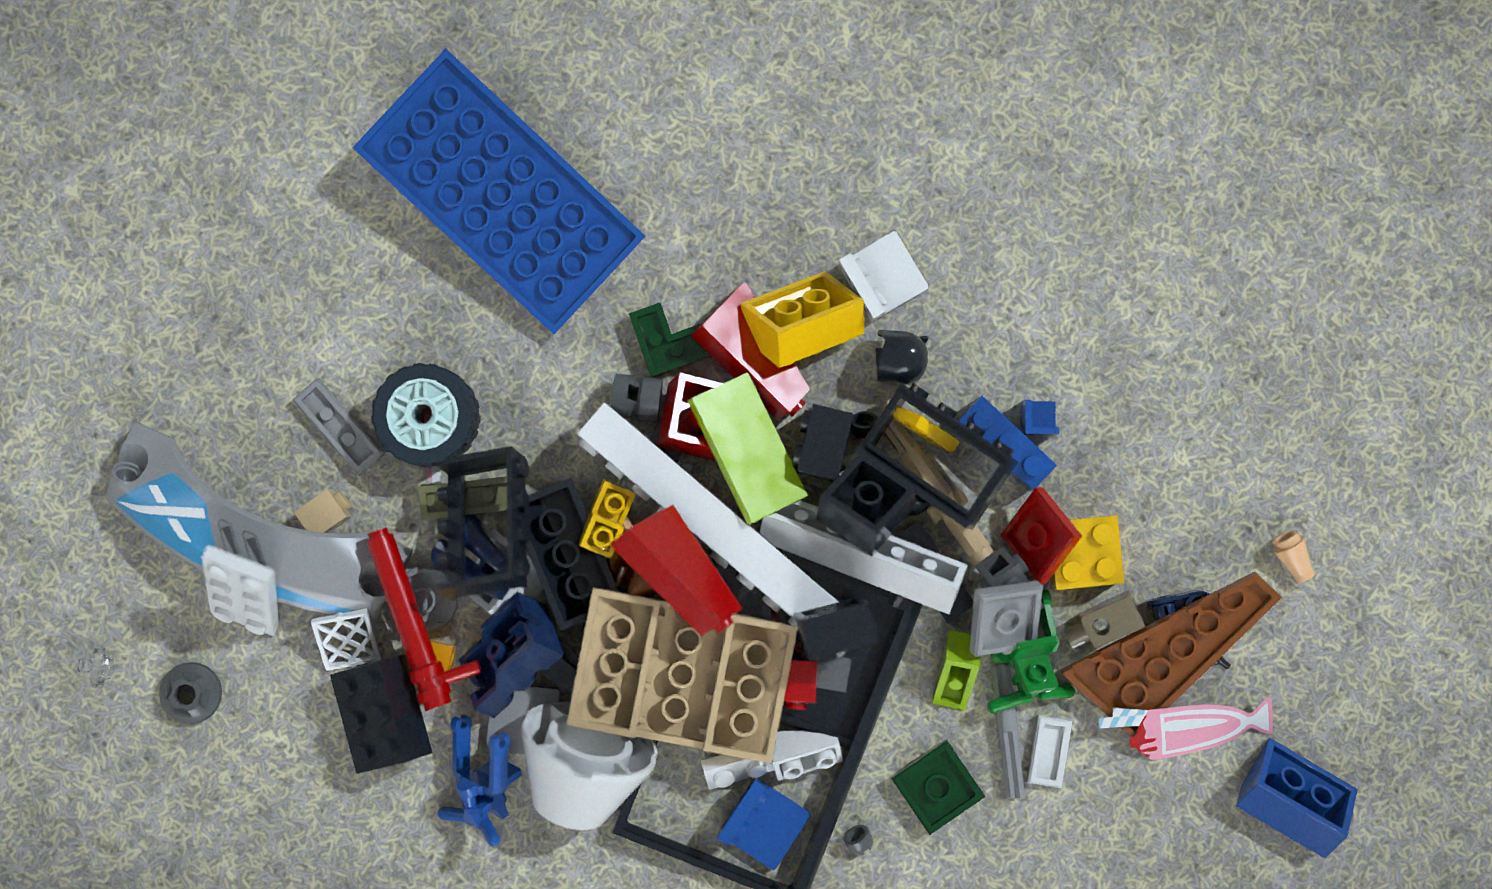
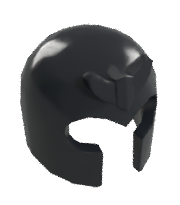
(901, 358)

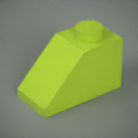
(956, 672)

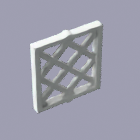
(340, 620)

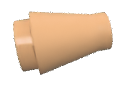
(1293, 553)

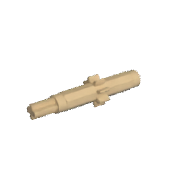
(915, 459)

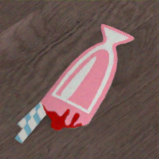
(1188, 728)

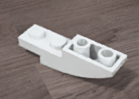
(793, 755)

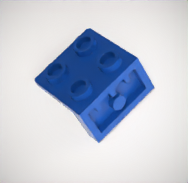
(764, 823)

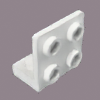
(883, 275)

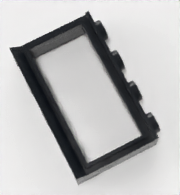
(969, 433)
(454, 527)

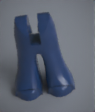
(491, 558)

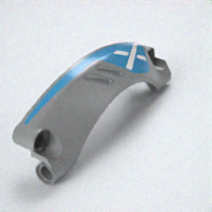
(185, 515)

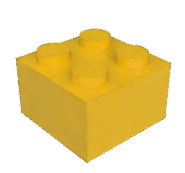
(1095, 558)

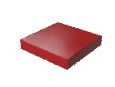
(1041, 535)

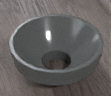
(207, 693)

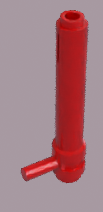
(425, 669)

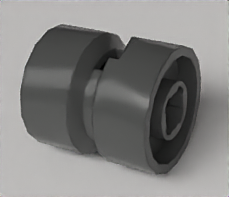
(648, 400)

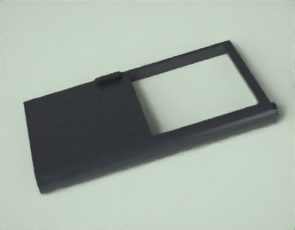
(837, 714)

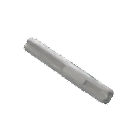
(1008, 734)

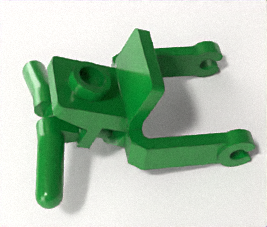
(1032, 666)

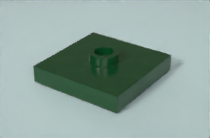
(938, 787)

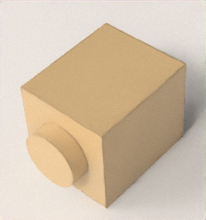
(324, 512)

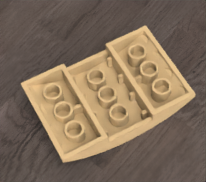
(664, 682)

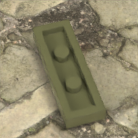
(481, 497)

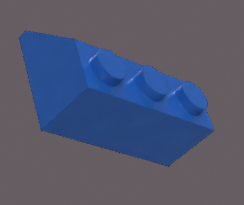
(1298, 798)

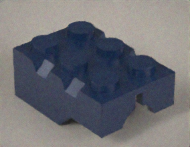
(511, 651)

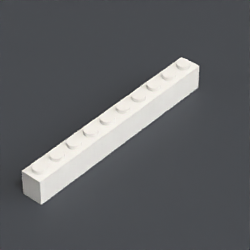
(703, 513)

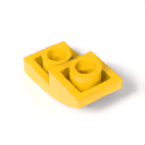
(606, 518)

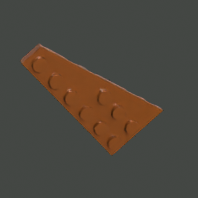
(1172, 653)

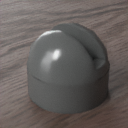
(855, 833)

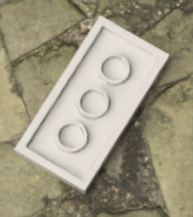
(241, 591)

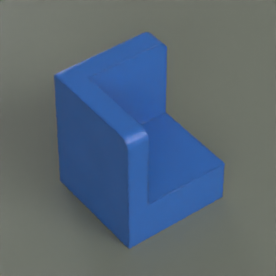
(1038, 418)

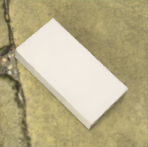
(1049, 751)

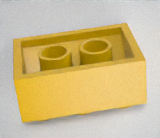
(804, 318)

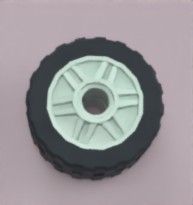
(400, 406)

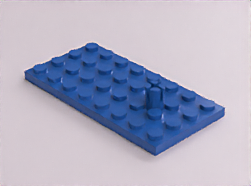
(499, 191)

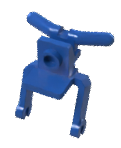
(480, 788)

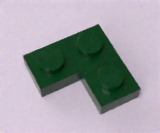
(660, 348)

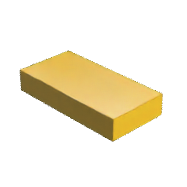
(925, 429)

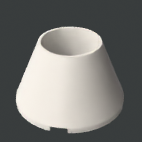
(580, 772)

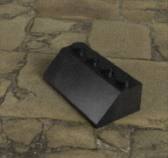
(562, 566)

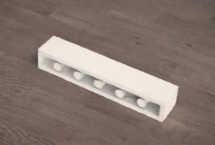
(894, 566)

